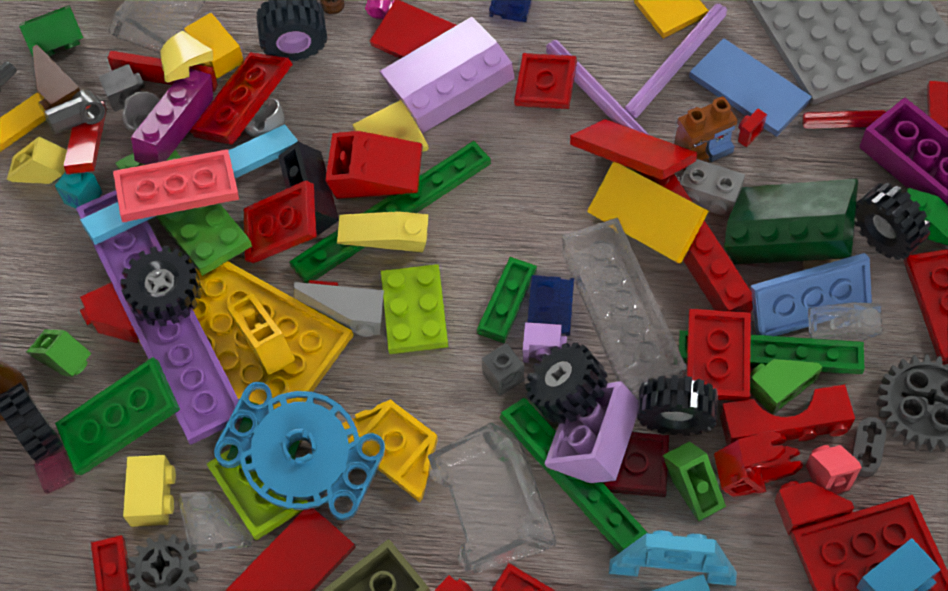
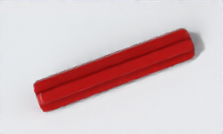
(840, 119)

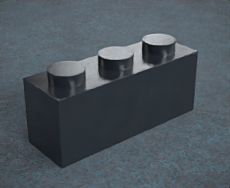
(306, 163)

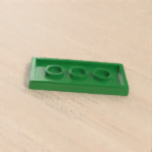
(117, 416)

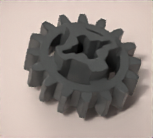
(153, 559)

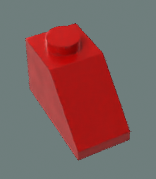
(107, 314)
(808, 504)

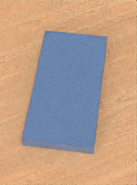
(750, 86)
(784, 302)

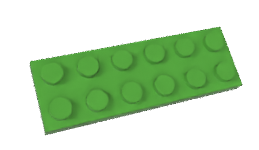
(202, 233)

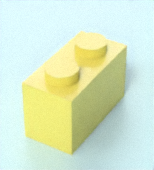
(148, 490)

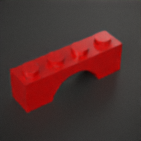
(827, 413)

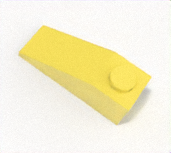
(384, 230)

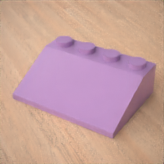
(449, 73)

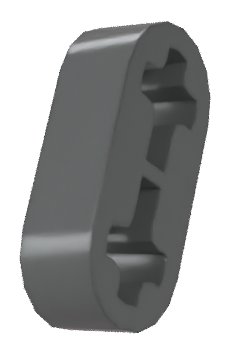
(874, 448)

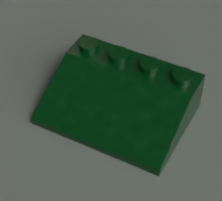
(793, 222)

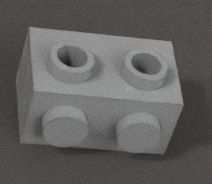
(712, 186)

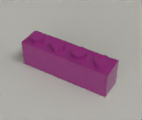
(172, 118)

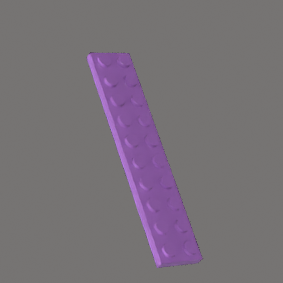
(181, 348)

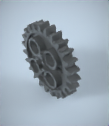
(922, 427)

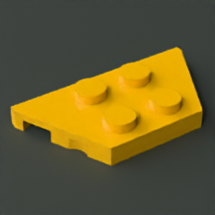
(405, 441)

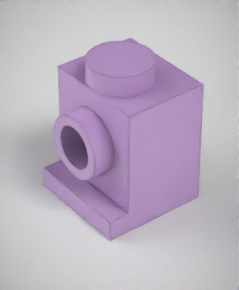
(540, 340)

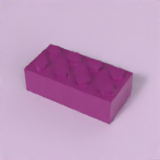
(910, 148)

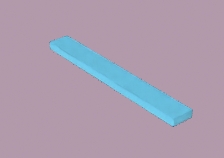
(243, 158)

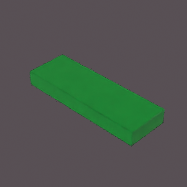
(506, 300)

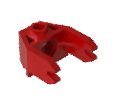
(753, 462)

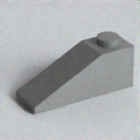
(351, 307)

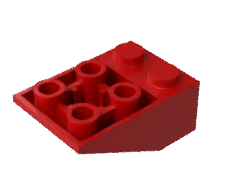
(372, 165)

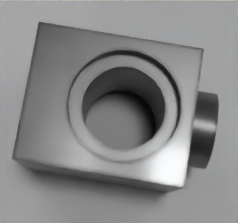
(120, 85)

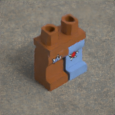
(707, 130)

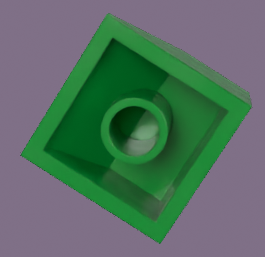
(52, 31)

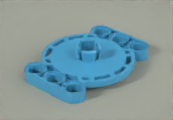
(308, 476)

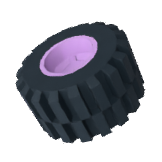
(291, 28)

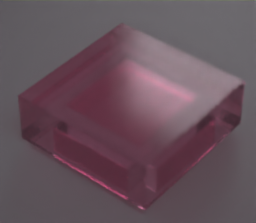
(54, 472)

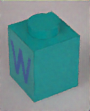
(78, 188)

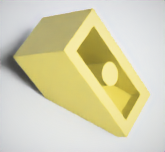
(38, 163)

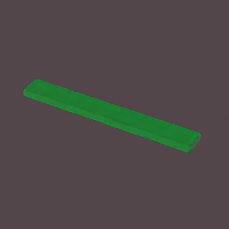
(432, 185)

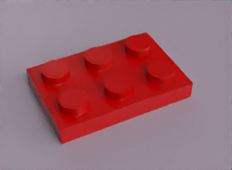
(280, 222)
(720, 351)

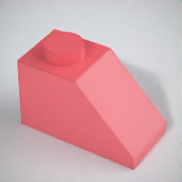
(833, 468)

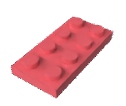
(175, 185)

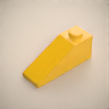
(261, 334)

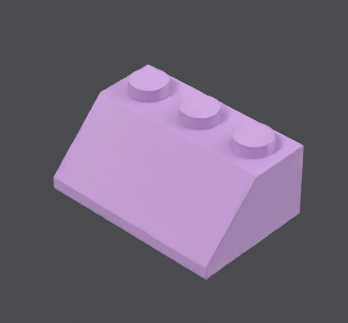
(597, 442)

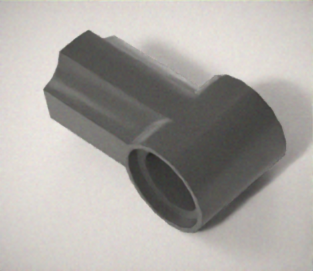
(74, 113)

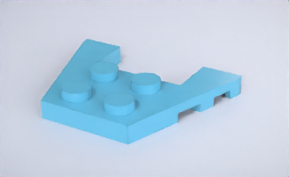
(676, 553)

